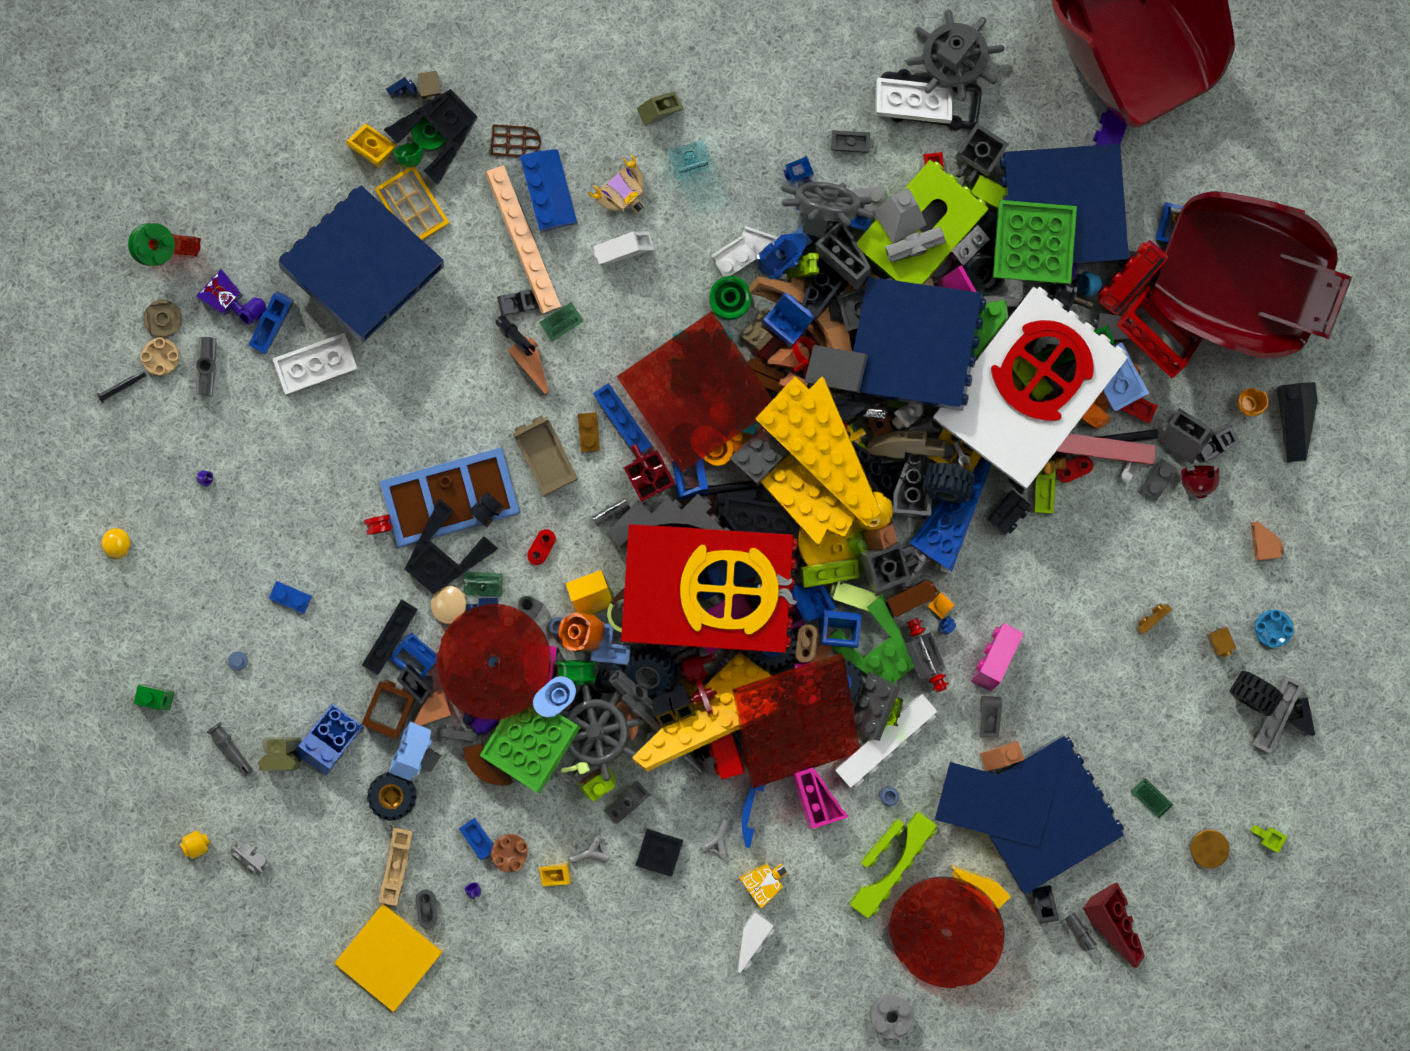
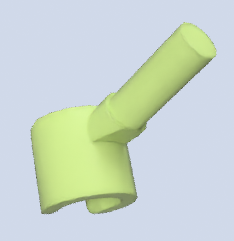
(581, 767)

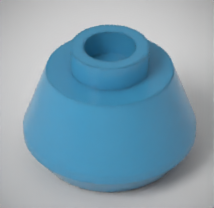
(1089, 284)

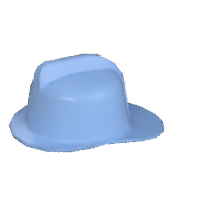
(554, 696)

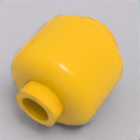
(194, 844)

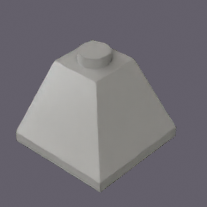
(900, 216)

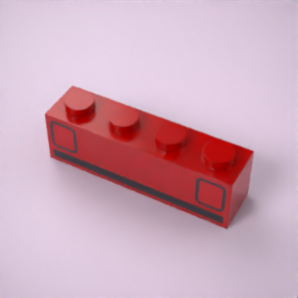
(1132, 277)

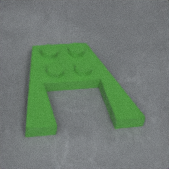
(888, 658)

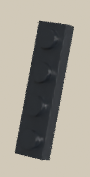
(390, 637)

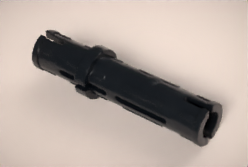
(511, 331)

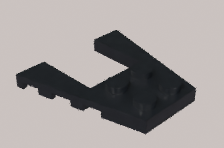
(450, 118)
(432, 565)

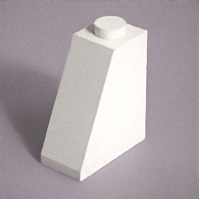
(623, 247)

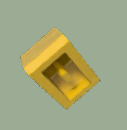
(555, 874)

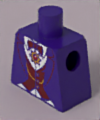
(221, 294)

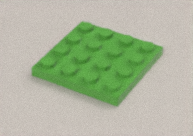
(1034, 242)
(530, 746)

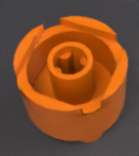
(581, 632)

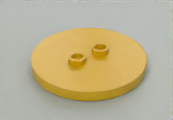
(832, 548)

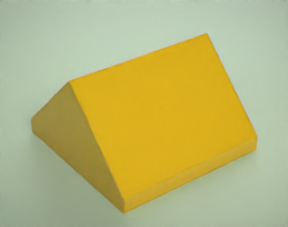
(371, 145)
(590, 593)

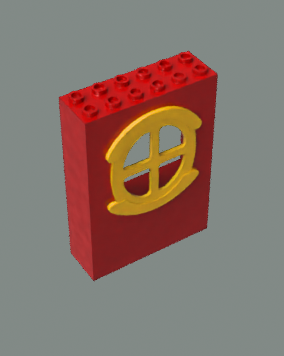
(664, 588)

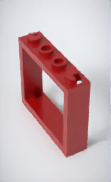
(1150, 342)

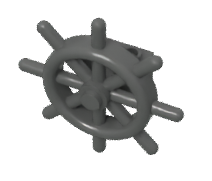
(954, 54)
(826, 205)
(600, 734)

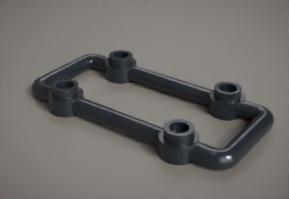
(956, 122)

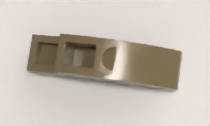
(911, 441)

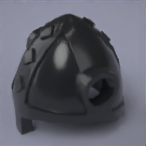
(602, 682)

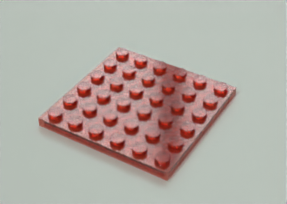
(696, 391)
(796, 720)

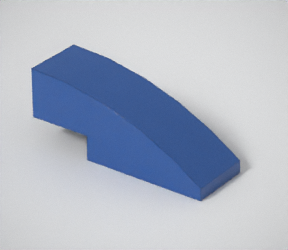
(271, 322)

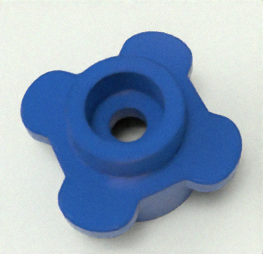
(946, 625)

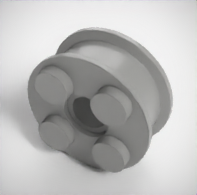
(900, 1025)

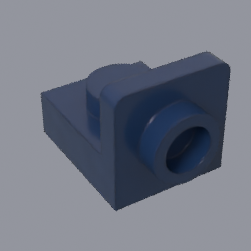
(398, 88)

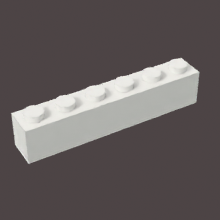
(874, 751)

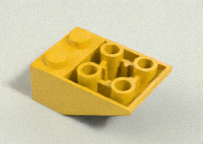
(986, 884)

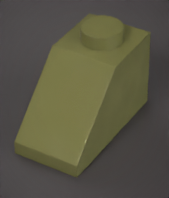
(659, 108)

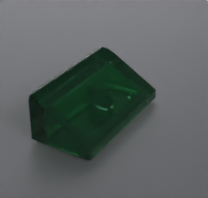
(561, 321)
(483, 584)
(1151, 797)

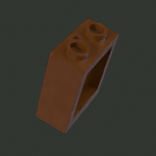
(911, 597)
(380, 727)

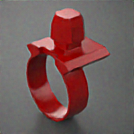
(804, 363)

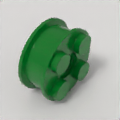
(163, 244)
(727, 285)
(576, 670)

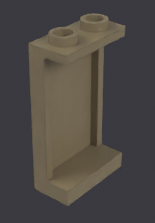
(545, 455)

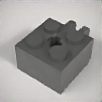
(970, 158)
(895, 571)

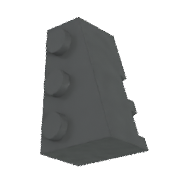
(843, 255)

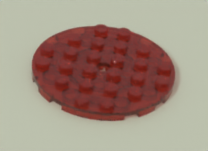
(465, 657)
(969, 915)

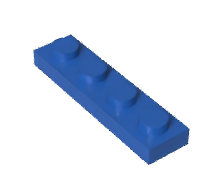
(621, 418)

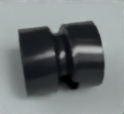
(486, 509)

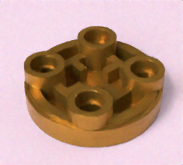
(1209, 848)

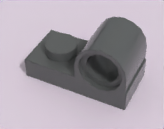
(533, 612)
(990, 716)

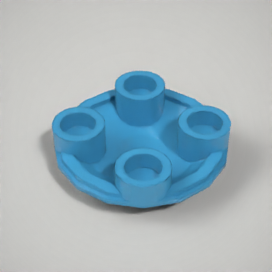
(1274, 628)

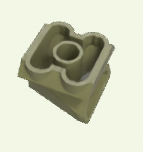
(280, 753)

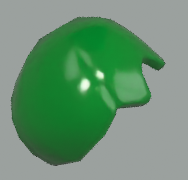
(408, 155)

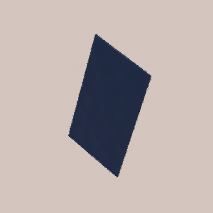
(994, 804)

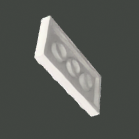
(910, 101)
(315, 363)

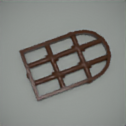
(508, 135)

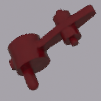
(694, 671)

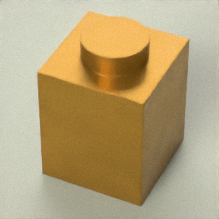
(1221, 642)

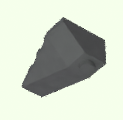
(908, 495)

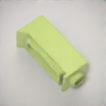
(853, 595)

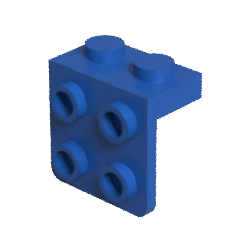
(788, 319)
(812, 601)

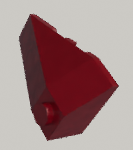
(1109, 917)

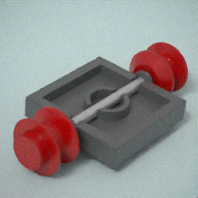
(925, 655)

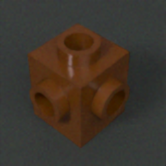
(880, 425)

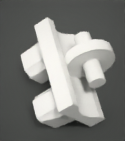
(908, 415)

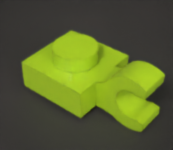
(1271, 838)

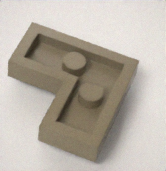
(756, 332)

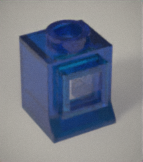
(798, 170)

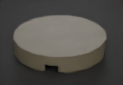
(168, 318)

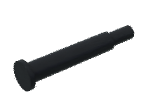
(121, 386)

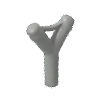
(718, 840)
(590, 852)

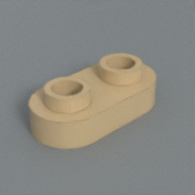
(804, 643)

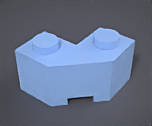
(411, 751)

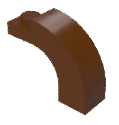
(484, 769)

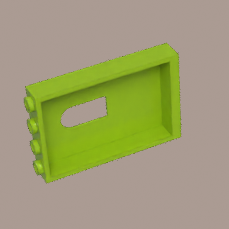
(960, 219)

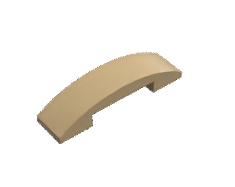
(396, 866)

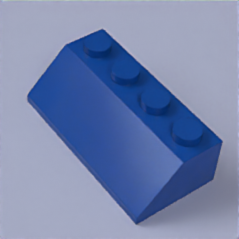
(548, 189)

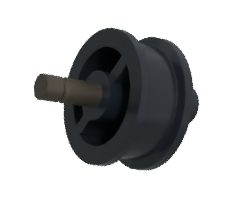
(1067, 295)

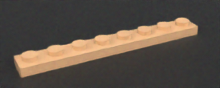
(522, 239)

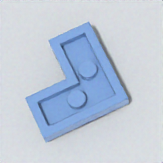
(611, 652)

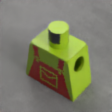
(594, 786)

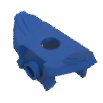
(791, 244)

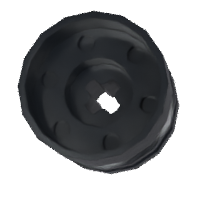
(984, 280)

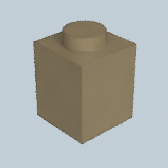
(429, 85)

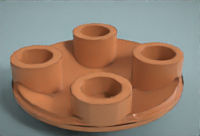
(509, 853)

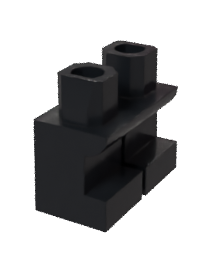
(673, 705)

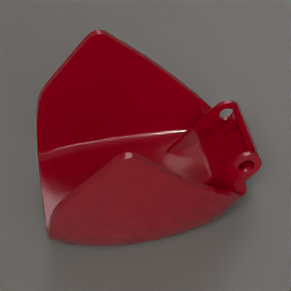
(1147, 52)
(1250, 275)

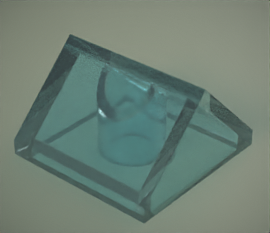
(690, 159)

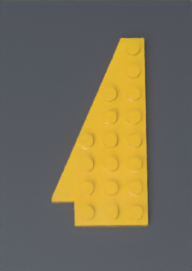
(814, 433)
(804, 497)
(702, 728)

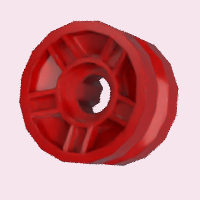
(378, 524)

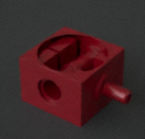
(648, 474)

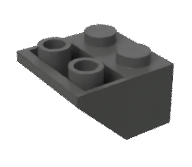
(1186, 436)

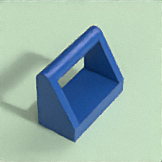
(1164, 220)
(701, 490)
(841, 620)
(418, 650)

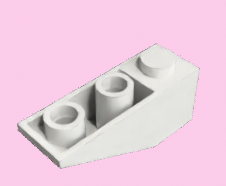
(754, 932)

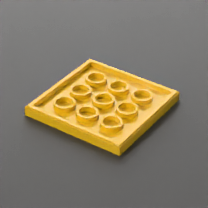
(388, 957)

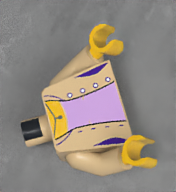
(623, 189)

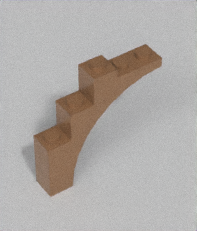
(824, 330)

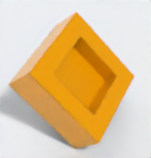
(941, 605)

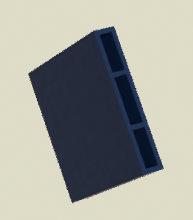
(1081, 178)
(361, 263)
(918, 342)
(1076, 821)

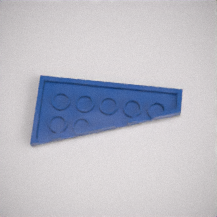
(948, 524)

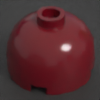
(1201, 480)

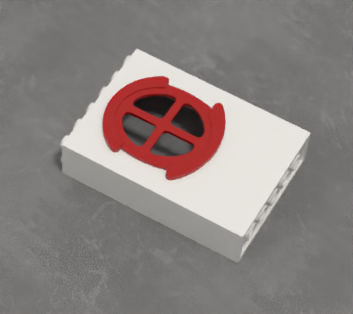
(1005, 422)

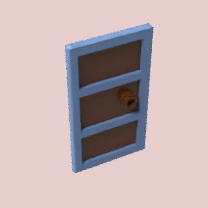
(458, 483)

